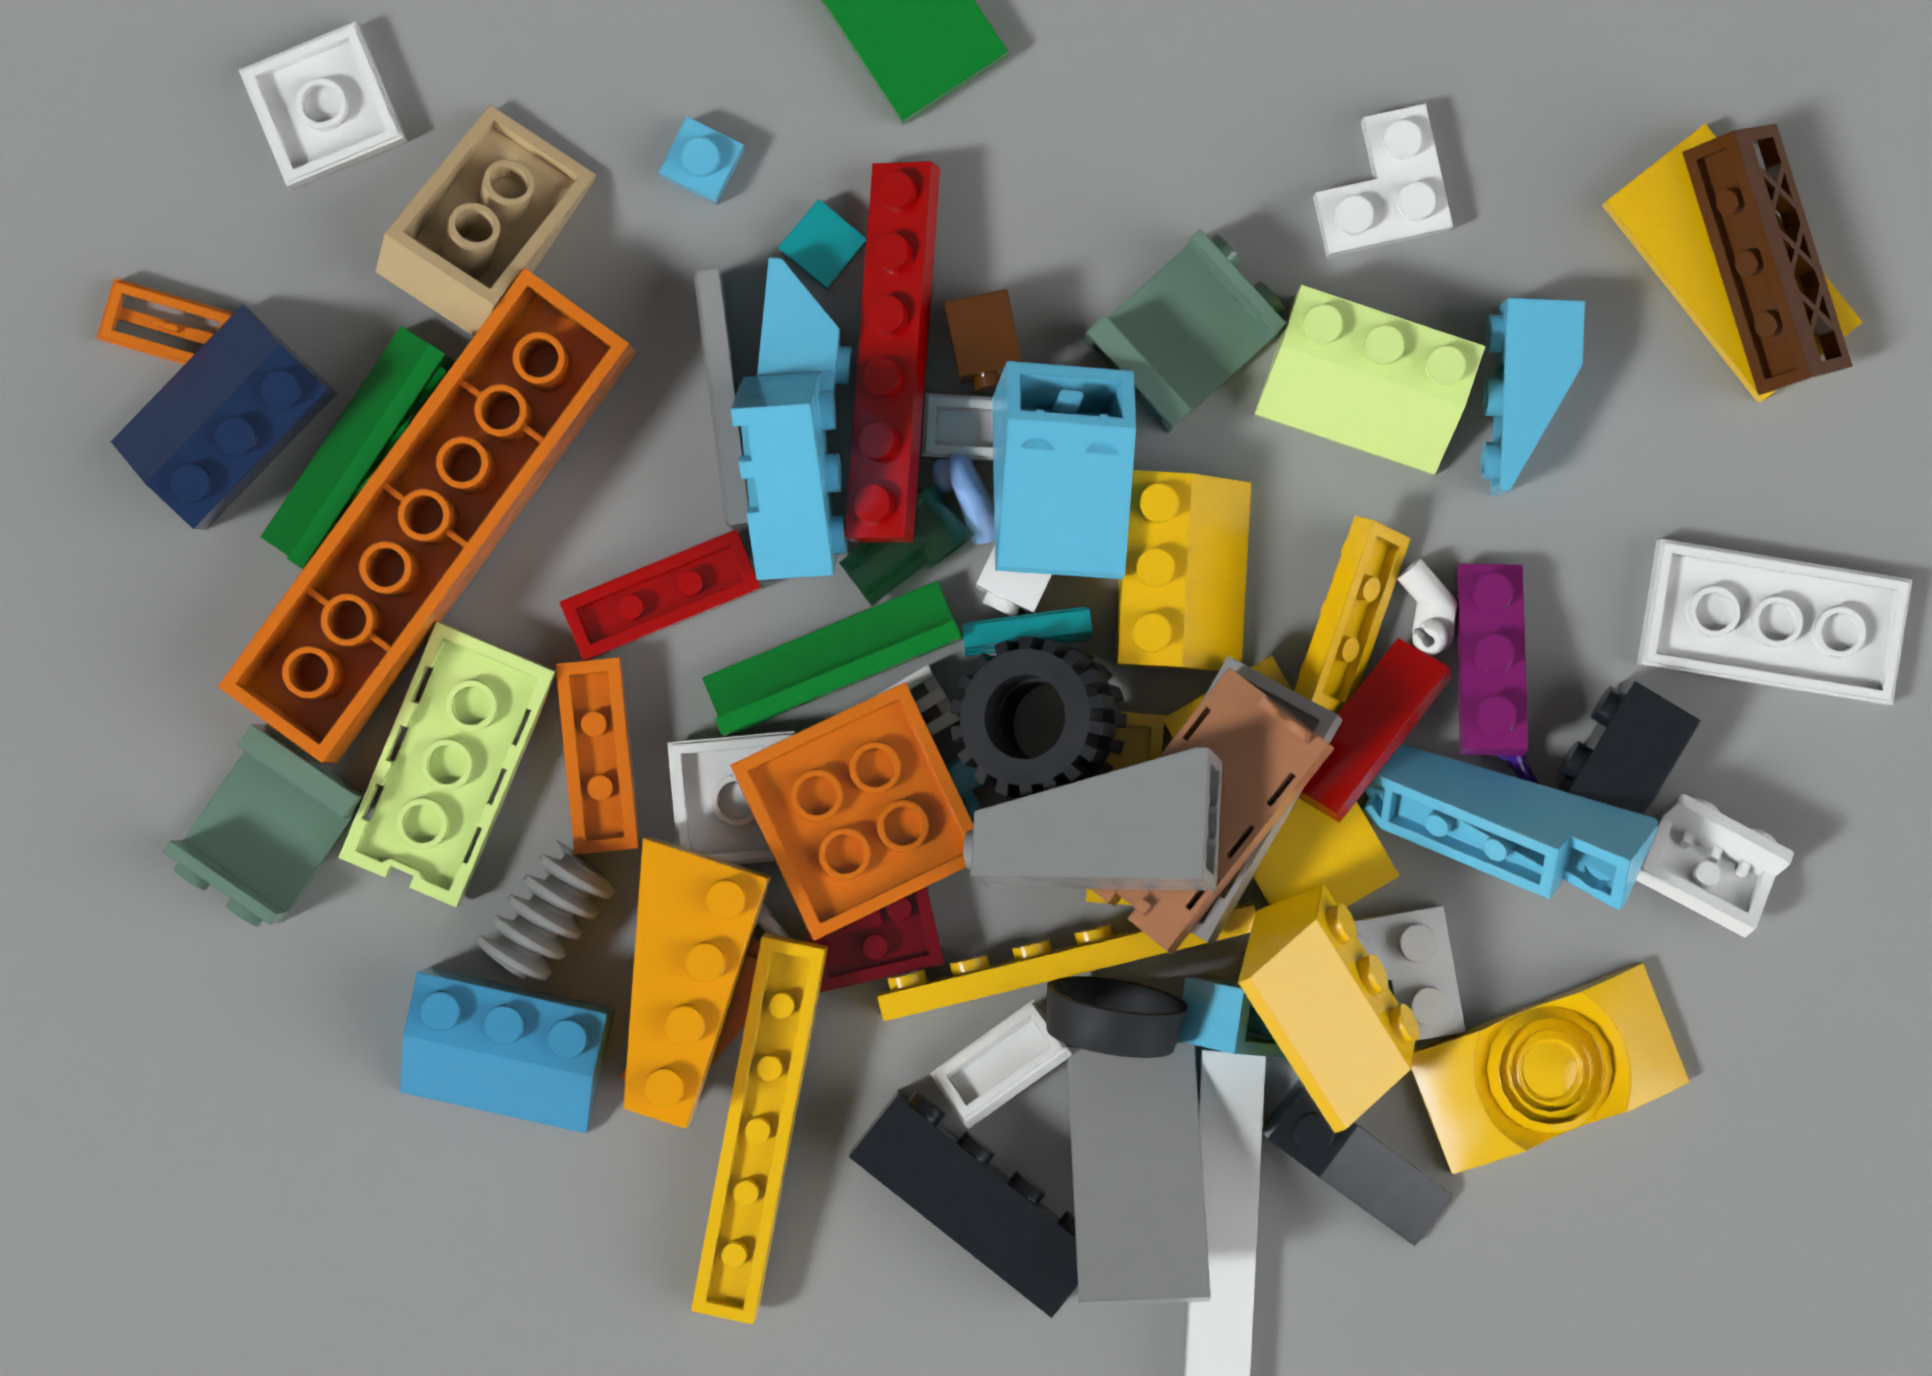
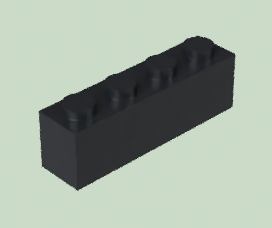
(971, 1199)

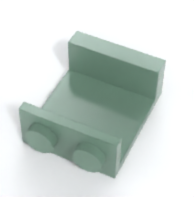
(1188, 329)
(266, 828)

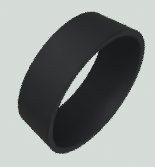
(1114, 1016)

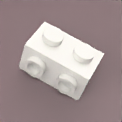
(1713, 863)

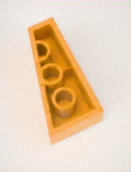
(687, 960)

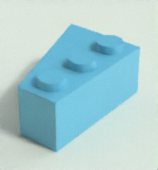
(790, 474)

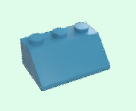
(504, 1048)

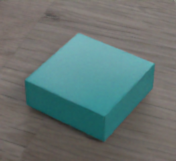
(822, 244)

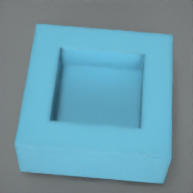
(701, 160)

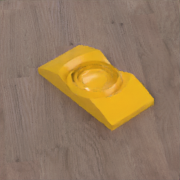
(1547, 1069)

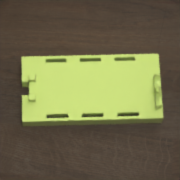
(448, 763)

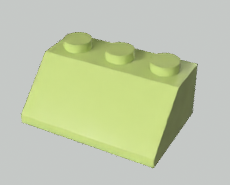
(1368, 380)

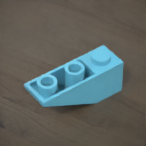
(1535, 364)

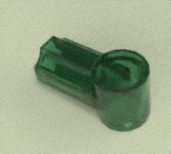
(884, 566)

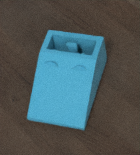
(1063, 469)

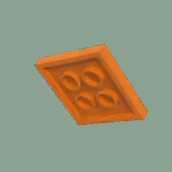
(857, 810)

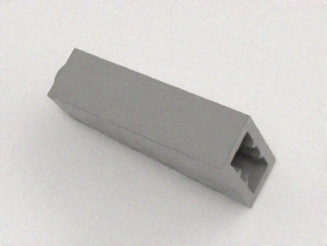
(1112, 831)

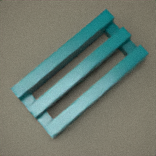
(1060, 626)

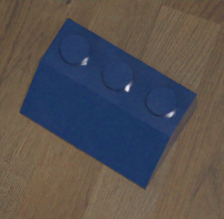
(222, 419)

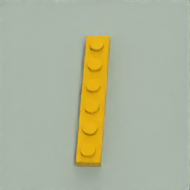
(1034, 965)
(759, 1128)

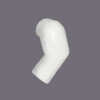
(1434, 610)

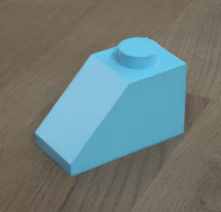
(799, 333)
(1224, 1019)

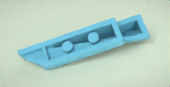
(1510, 825)

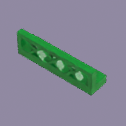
(357, 444)
(831, 659)

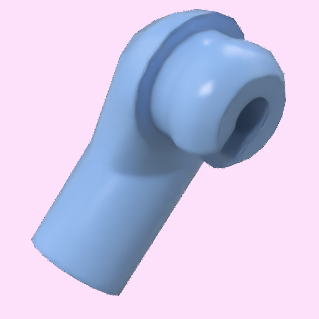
(972, 496)

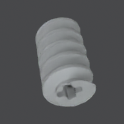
(547, 915)

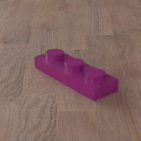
(1491, 660)

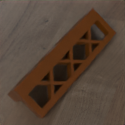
(1760, 259)

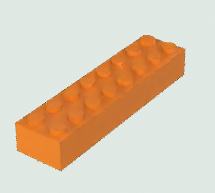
(428, 518)

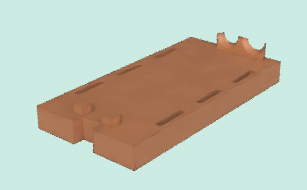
(1259, 755)

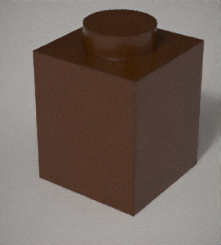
(982, 337)

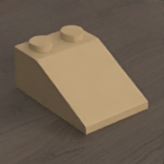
(482, 220)

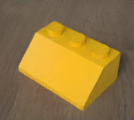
(1183, 572)
(1327, 1004)

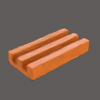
(115, 312)

